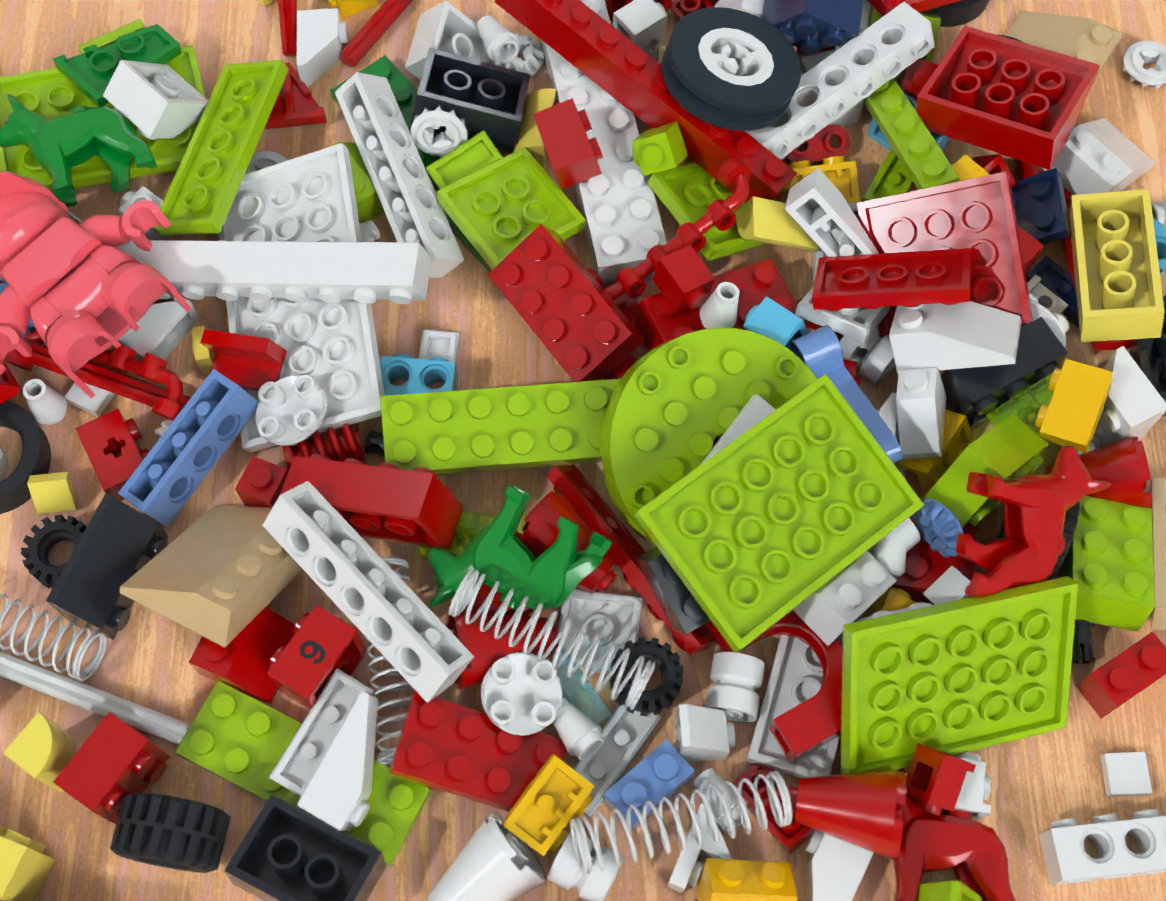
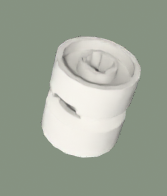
(872, 357)
(735, 681)
(592, 886)

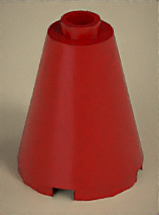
(1123, 466)
(542, 532)
(488, 649)
(854, 808)

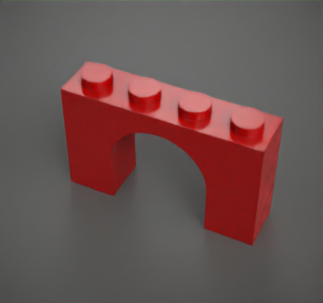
(818, 718)

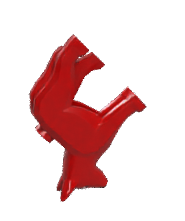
(1033, 523)
(949, 841)

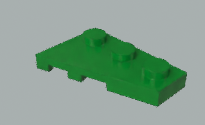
(96, 66)

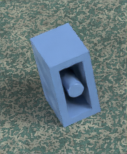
(655, 777)

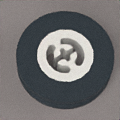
(730, 68)

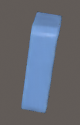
(823, 355)

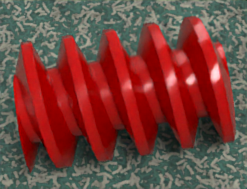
(334, 446)

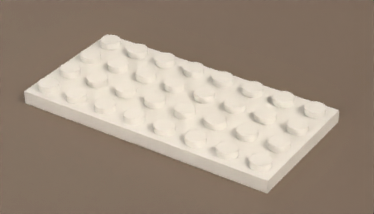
(331, 342)

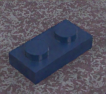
(1058, 282)

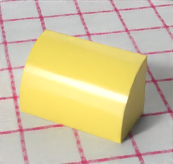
(528, 133)
(771, 224)
(42, 750)

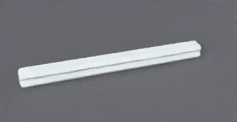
(92, 699)

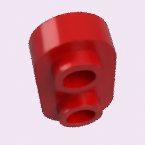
(818, 146)

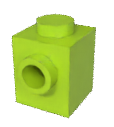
(659, 149)

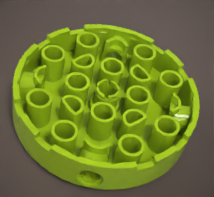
(680, 401)

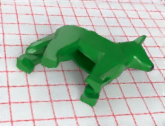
(74, 139)
(508, 560)

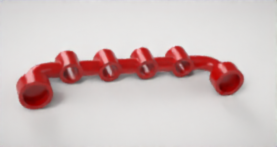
(719, 213)
(124, 360)

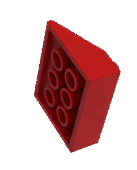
(1006, 96)

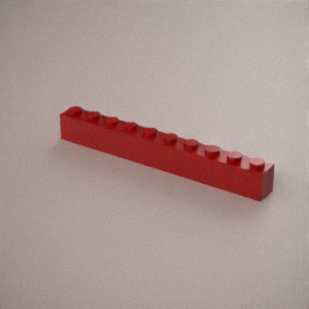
(638, 85)

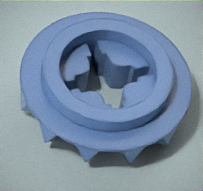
(938, 527)

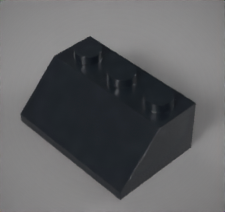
(106, 556)

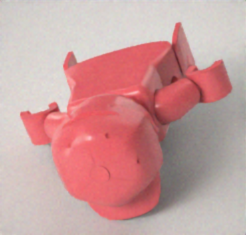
(72, 275)

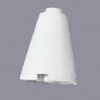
(490, 867)

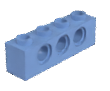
(189, 448)

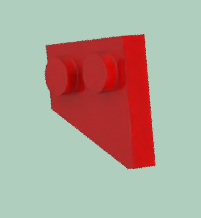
(295, 105)

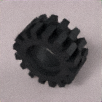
(43, 541)
(670, 669)

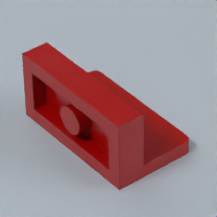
(245, 358)

